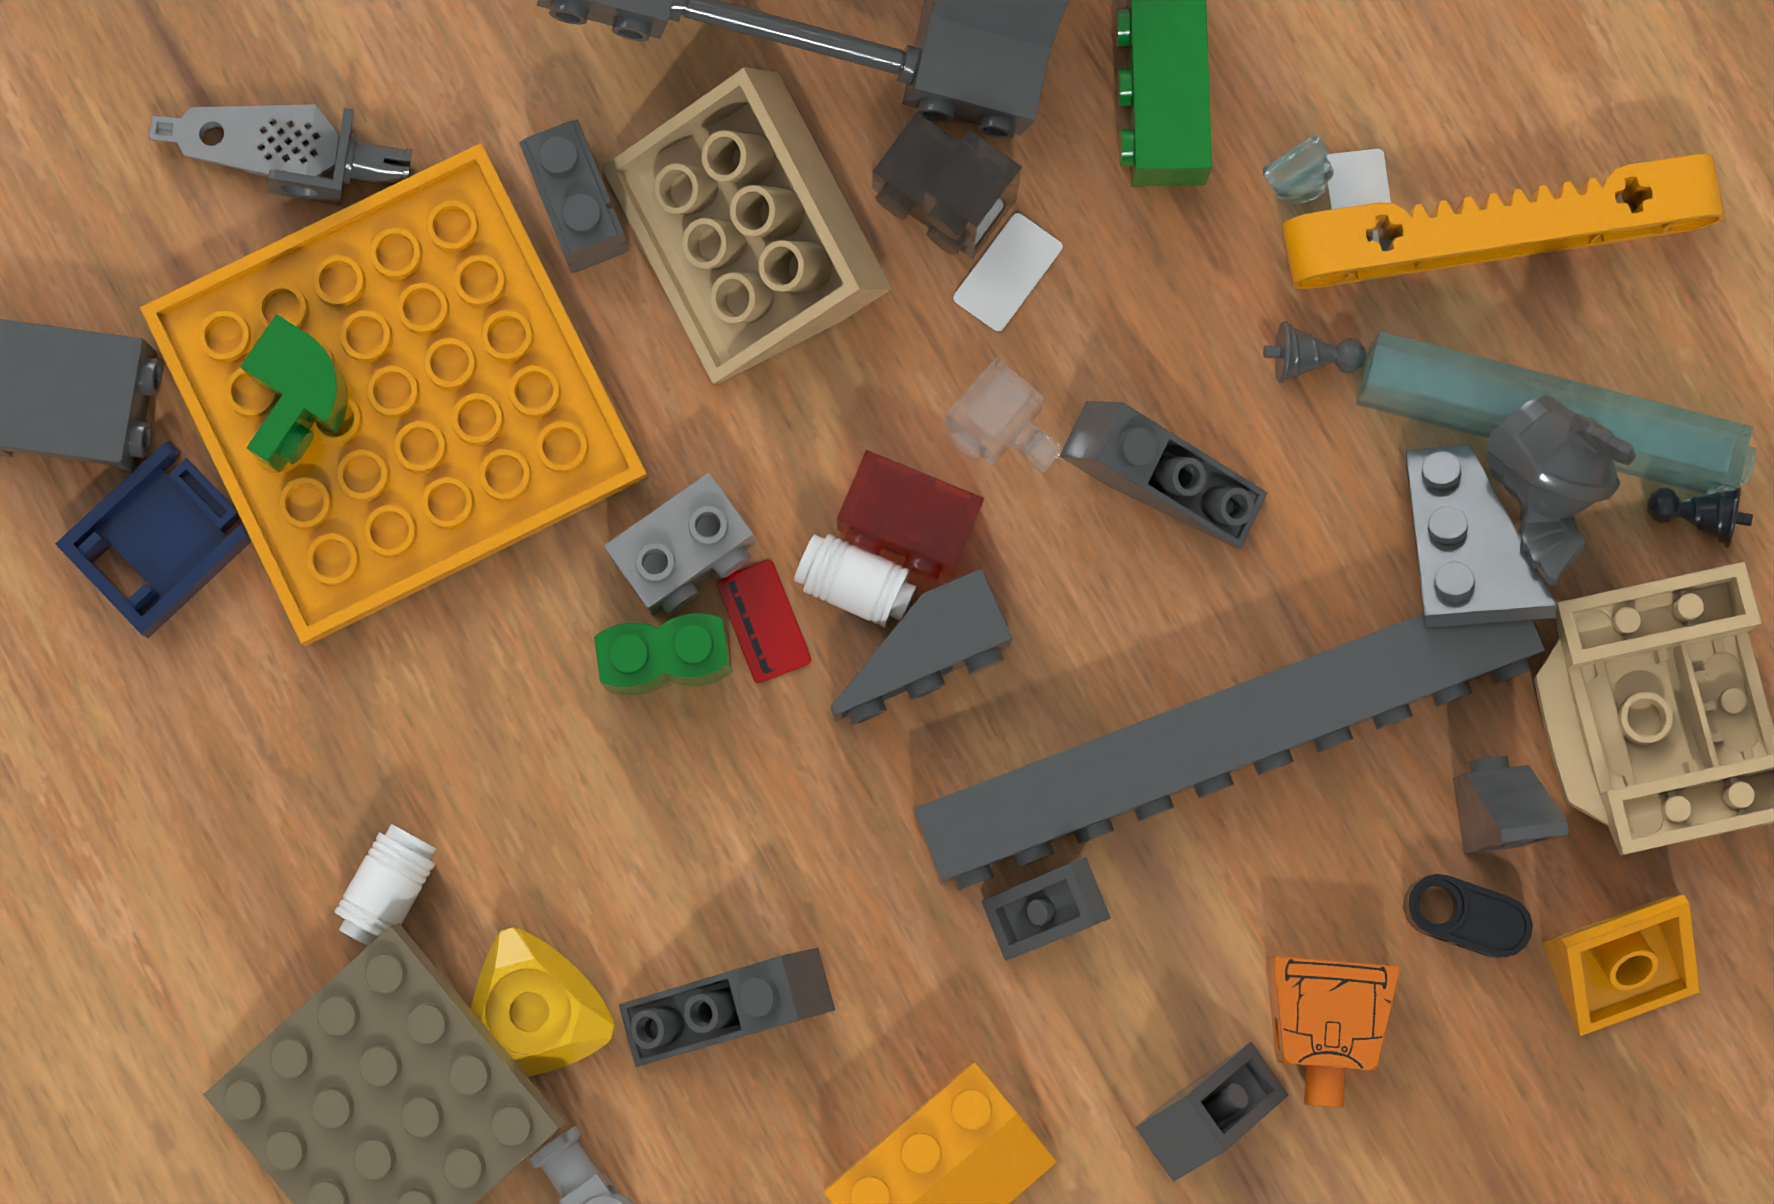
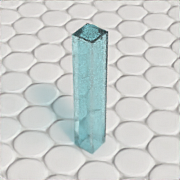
(1480, 393)

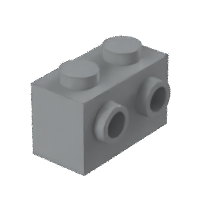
(682, 546)

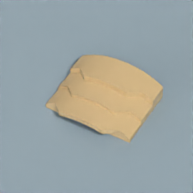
(1661, 709)

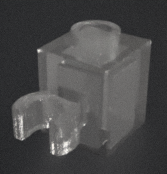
(999, 415)

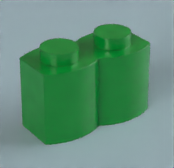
(646, 657)

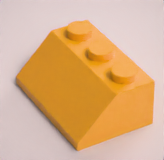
(950, 1150)

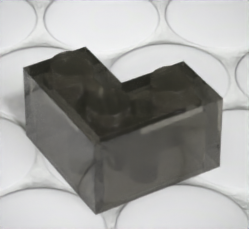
(947, 185)

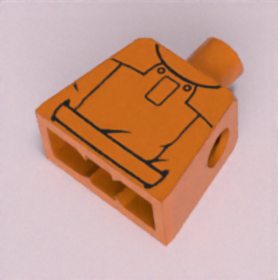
(1329, 1019)

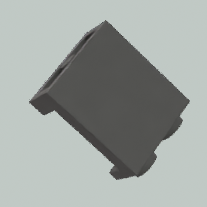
(76, 394)

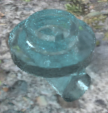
(1300, 172)

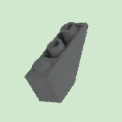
(1162, 471)
(939, 634)
(727, 1006)

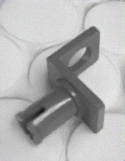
(353, 161)

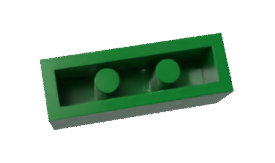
(1165, 92)

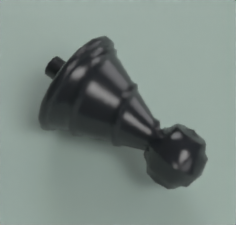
(1710, 513)

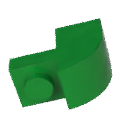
(308, 389)

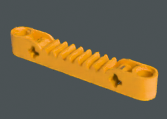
(1668, 194)

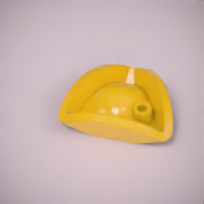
(539, 1004)

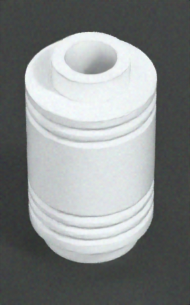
(855, 580)
(385, 885)

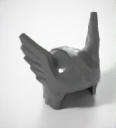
(1555, 469)

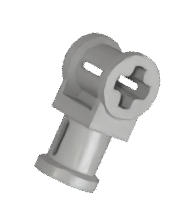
(575, 1173)

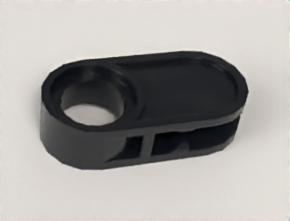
(1479, 921)

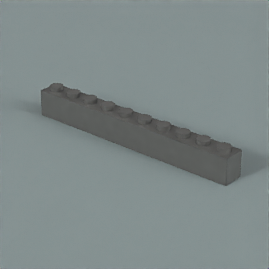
(1212, 738)

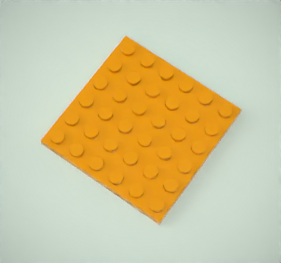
(461, 385)

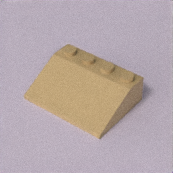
(745, 224)

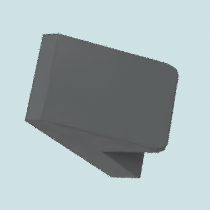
(1046, 909)

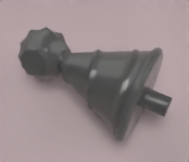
(1301, 353)

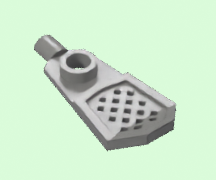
(244, 138)

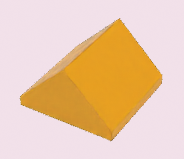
(1626, 963)

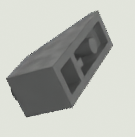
(1504, 807)

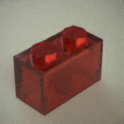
(908, 516)

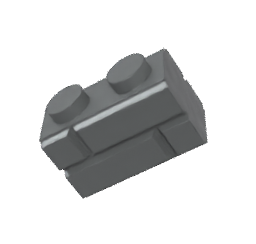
(574, 196)

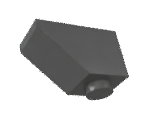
(1212, 1112)

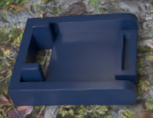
(166, 530)

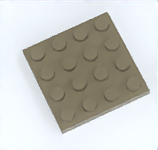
(384, 1091)

